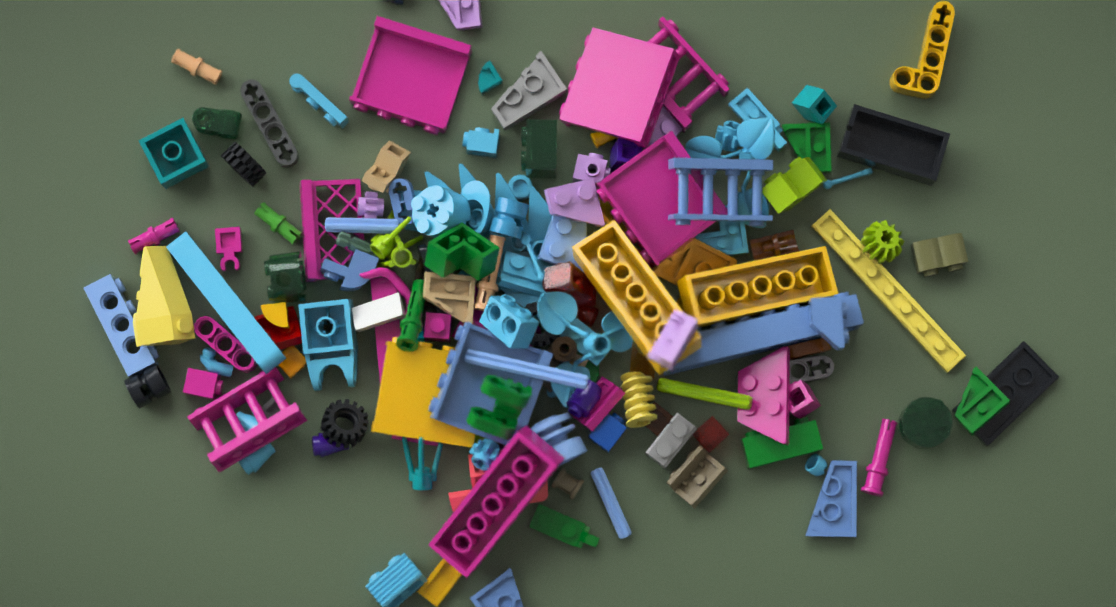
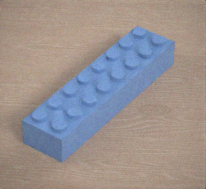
(761, 334)

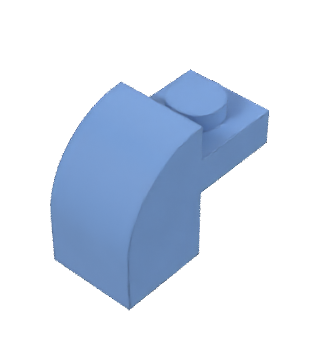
(359, 263)

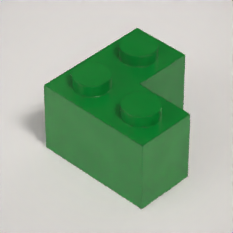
(462, 249)

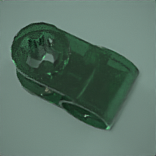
(221, 122)

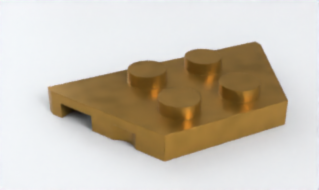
(690, 259)

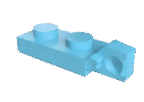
(747, 107)

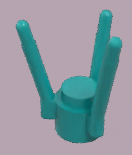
(422, 477)

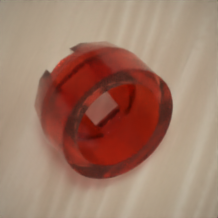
(588, 315)

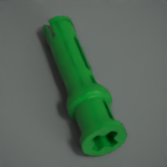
(412, 324)

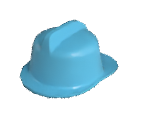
(479, 201)

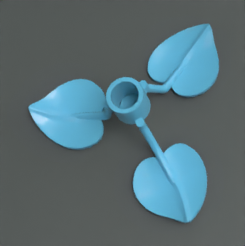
(757, 140)
(556, 312)

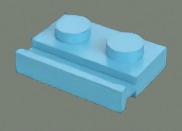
(520, 274)

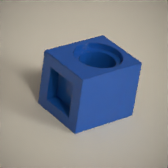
(608, 431)

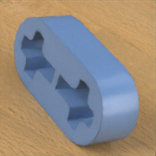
(396, 199)

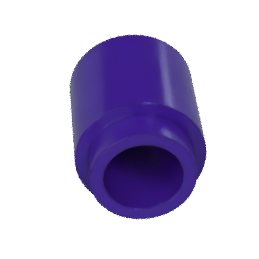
(584, 400)

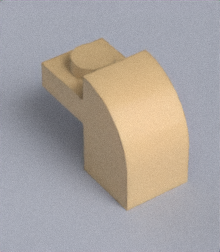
(386, 167)

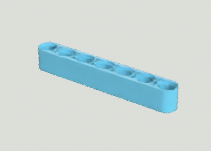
(226, 302)

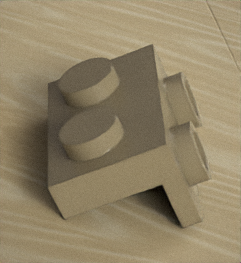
(696, 476)

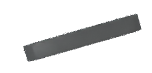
(271, 122)

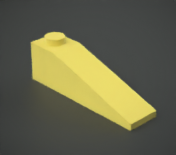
(162, 306)

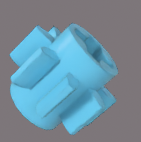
(728, 135)
(484, 453)

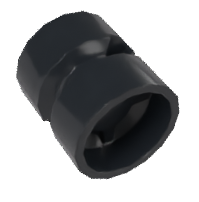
(155, 381)

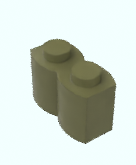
(939, 254)

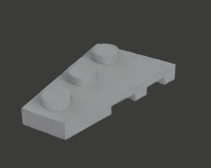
(530, 93)

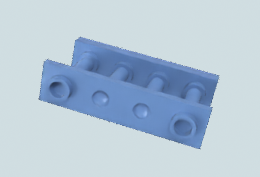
(732, 169)

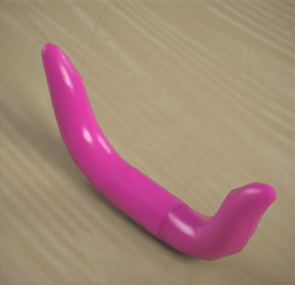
(393, 277)

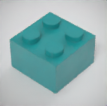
(174, 153)

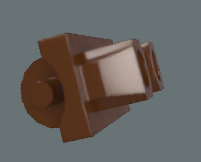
(774, 245)

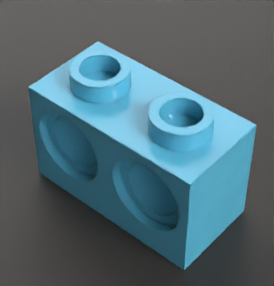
(509, 321)

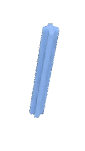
(526, 369)

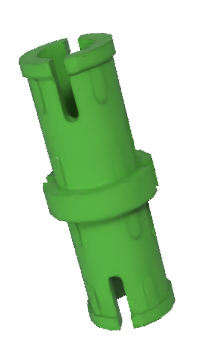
(278, 223)

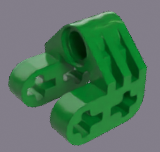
(507, 408)

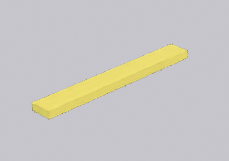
(888, 291)

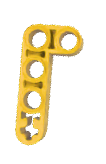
(929, 49)

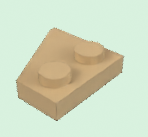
(451, 294)

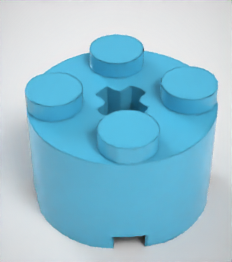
(439, 210)

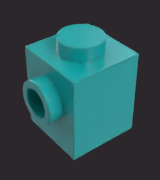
(814, 104)

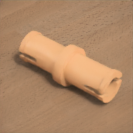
(196, 66)

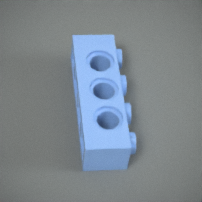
(98, 294)

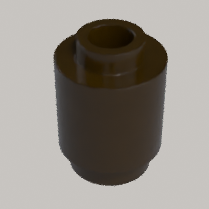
(561, 357)

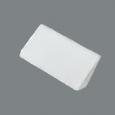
(378, 312)

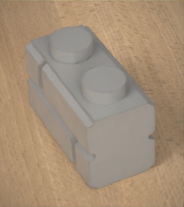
(670, 440)

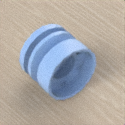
(556, 436)

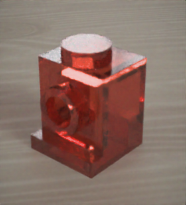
(710, 434)

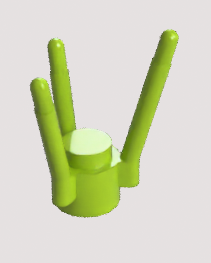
(383, 245)
(399, 256)

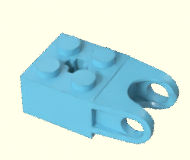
(327, 348)

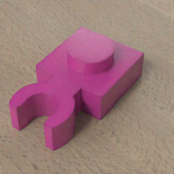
(228, 243)

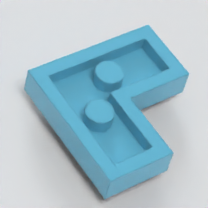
(730, 238)

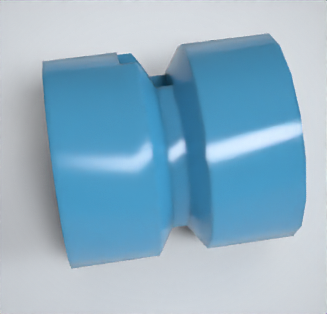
(509, 218)

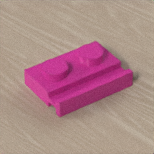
(609, 398)

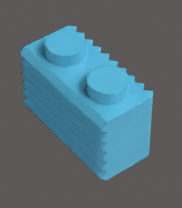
(396, 581)

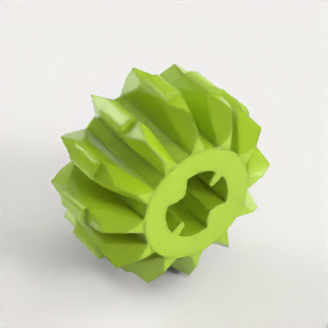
(882, 242)

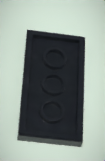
(1022, 380)

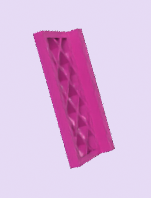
(311, 225)

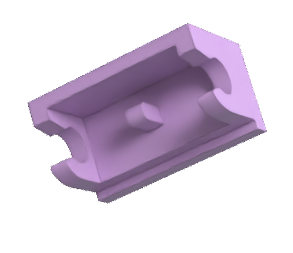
(673, 340)

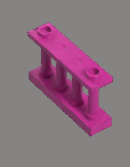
(719, 83)
(258, 436)

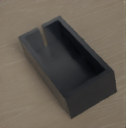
(893, 145)

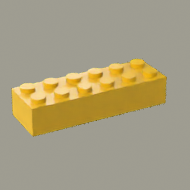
(757, 286)
(629, 288)

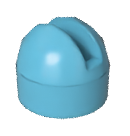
(815, 465)

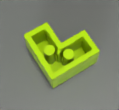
(790, 188)

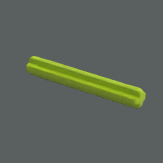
(704, 393)

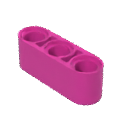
(216, 337)

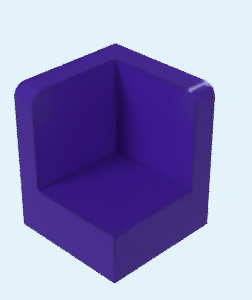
(622, 152)

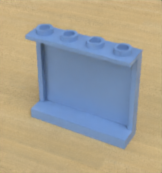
(462, 381)

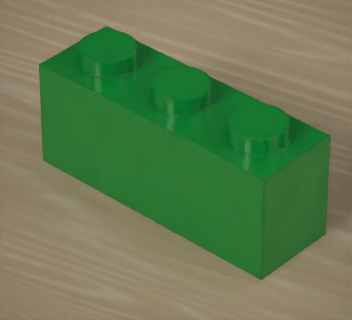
(763, 450)

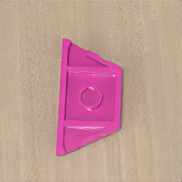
(769, 387)

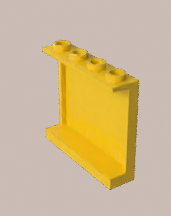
(406, 392)

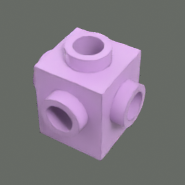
(592, 162)

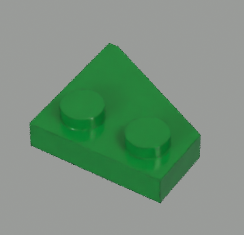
(811, 141)
(979, 402)

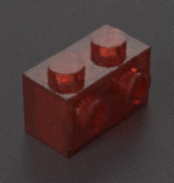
(571, 280)

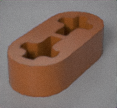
(808, 348)

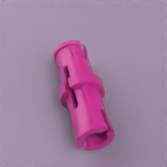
(154, 235)

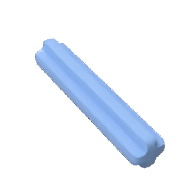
(361, 225)
(611, 503)

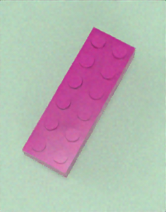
(496, 501)

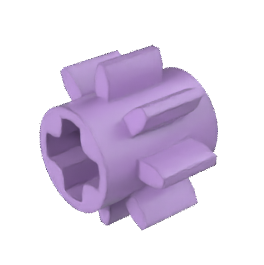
(370, 205)

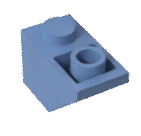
(826, 319)

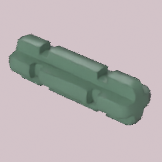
(353, 243)

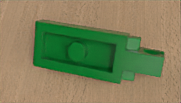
(562, 527)

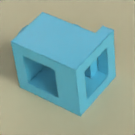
(482, 142)

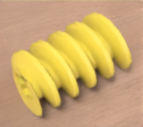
(637, 399)

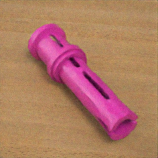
(877, 469)

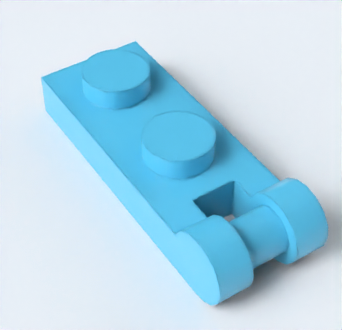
(318, 100)

